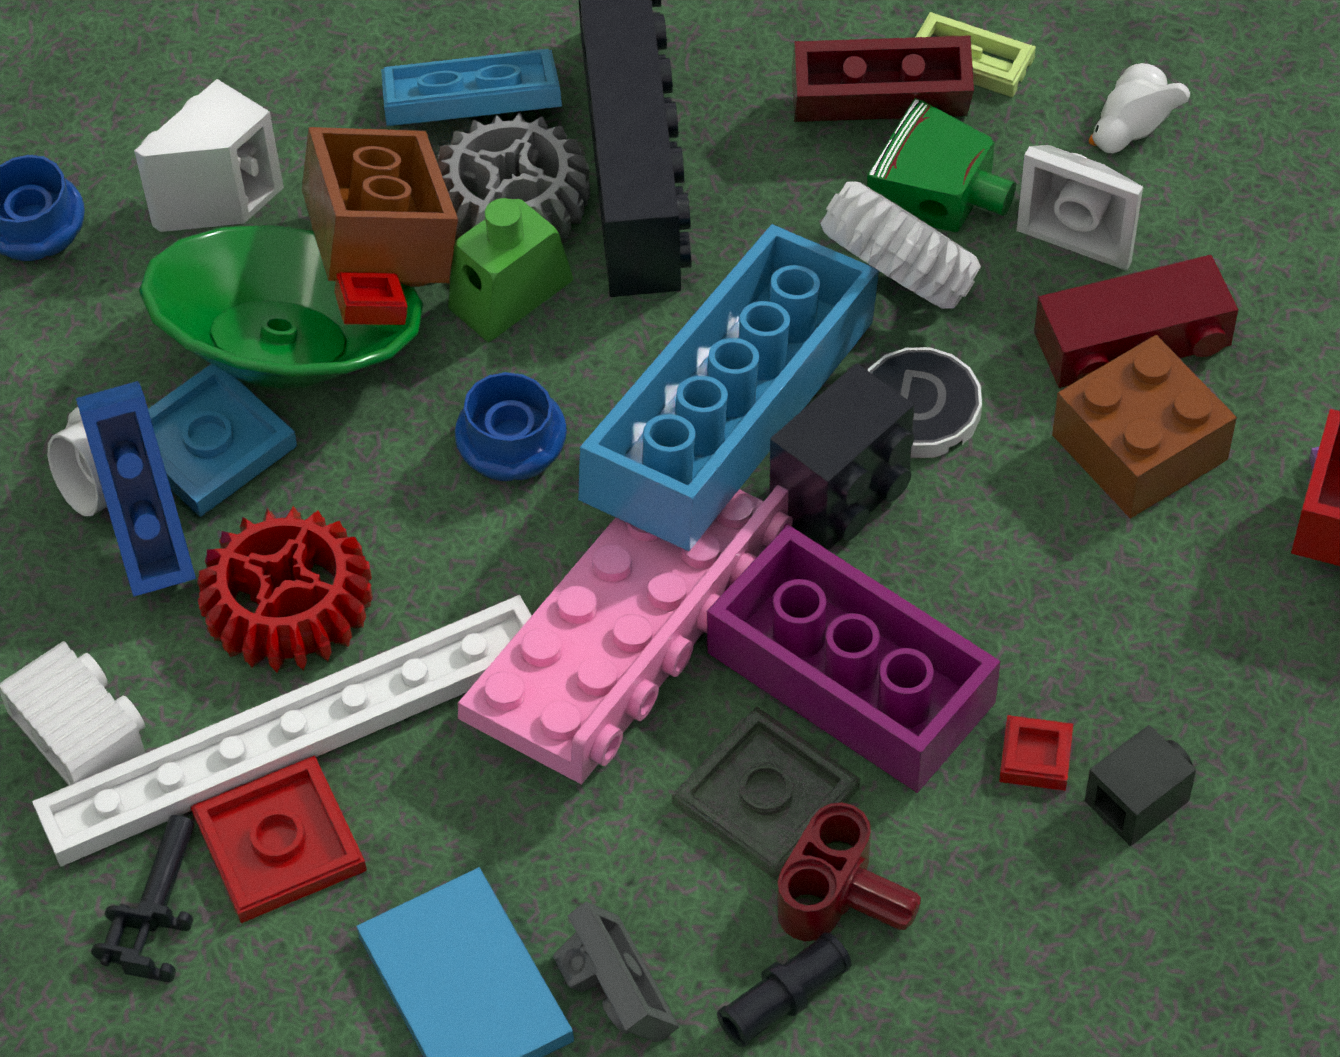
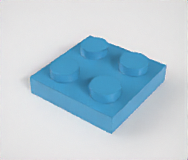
(216, 437)

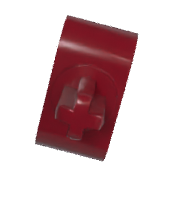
(838, 878)

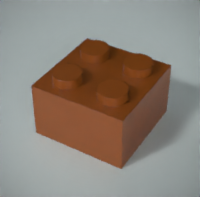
(1143, 426)

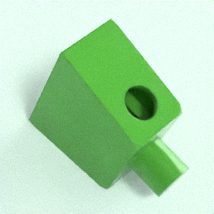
(506, 268)

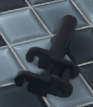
(151, 909)

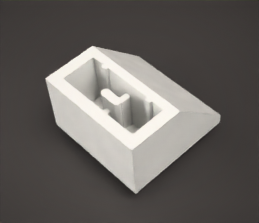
(210, 162)

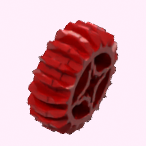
(294, 607)

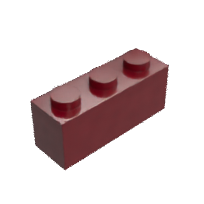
(880, 77)
(1102, 320)

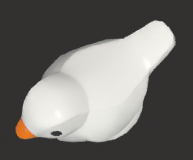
(1136, 107)

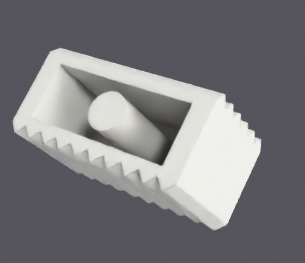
(71, 714)

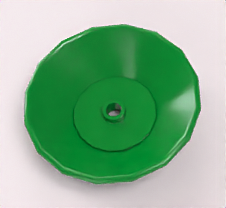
(264, 307)

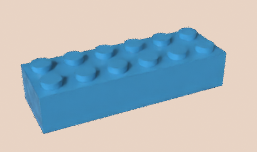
(727, 386)

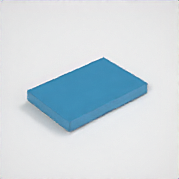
(470, 87)
(464, 975)

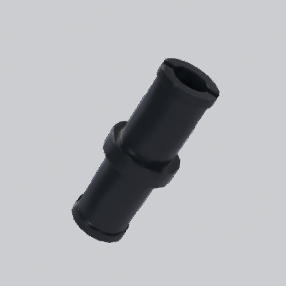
(784, 989)

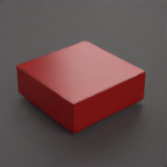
(370, 298)
(1036, 752)

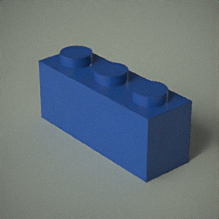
(136, 488)

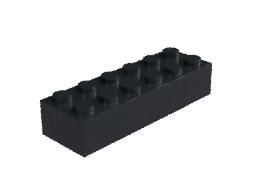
(632, 146)

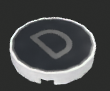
(943, 395)

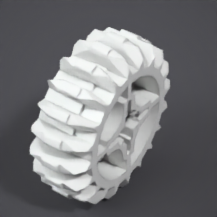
(900, 245)

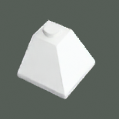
(1079, 205)

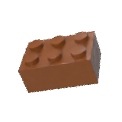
(379, 204)

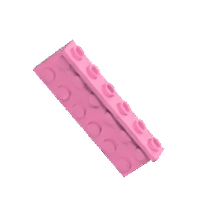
(614, 636)

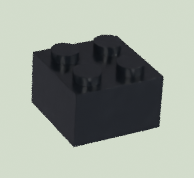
(843, 456)

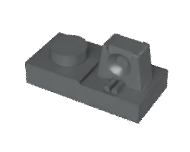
(607, 956)

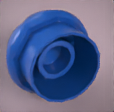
(37, 209)
(509, 428)

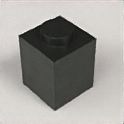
(1140, 784)

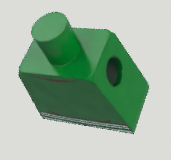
(939, 169)

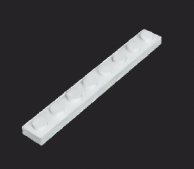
(276, 734)

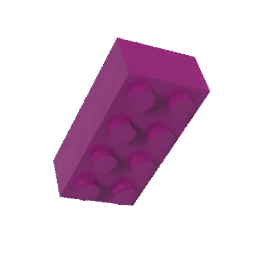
(852, 657)

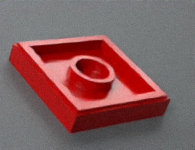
(278, 839)

